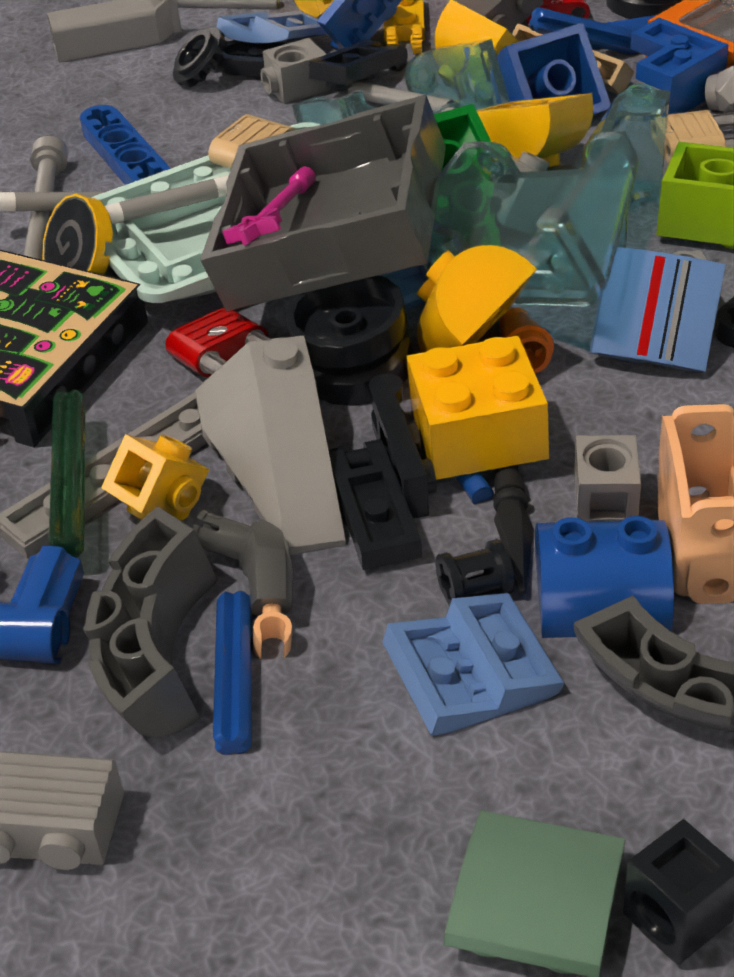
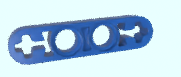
(120, 144)

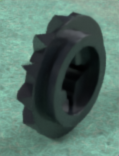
(199, 56)

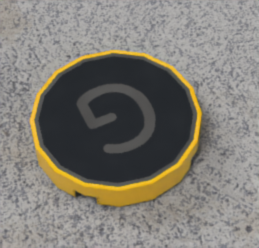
(78, 234)

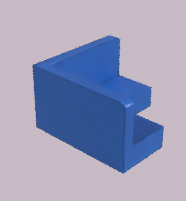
(677, 61)

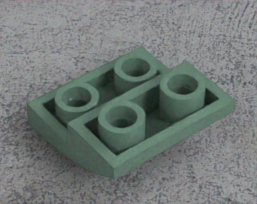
(536, 894)

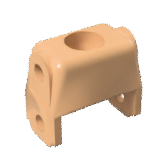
(702, 523)

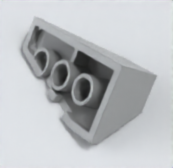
(271, 434)

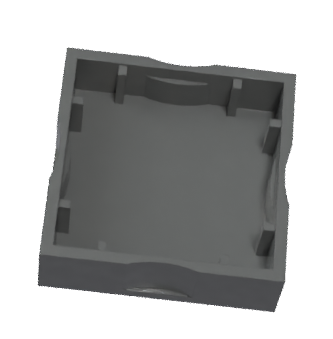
(357, 219)

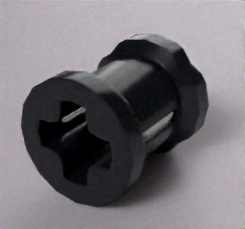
(496, 575)

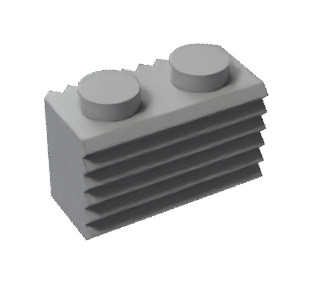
(57, 808)

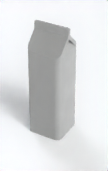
(112, 27)

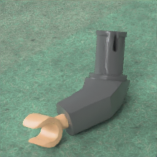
(265, 562)

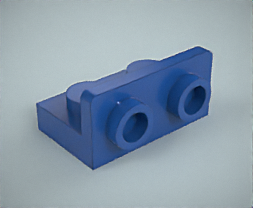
(355, 20)

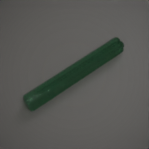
(68, 473)

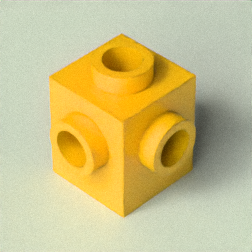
(155, 475)

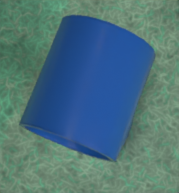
(39, 610)

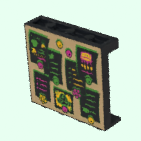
(57, 335)

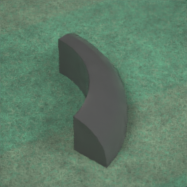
(136, 618)
(659, 665)

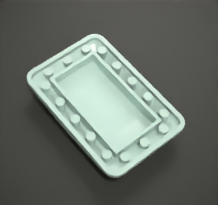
(167, 246)

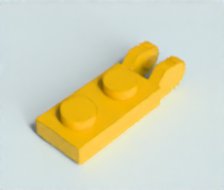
(406, 25)

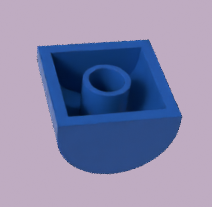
(553, 67)
(600, 564)

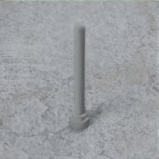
(48, 159)

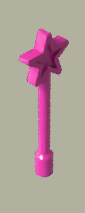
(269, 218)

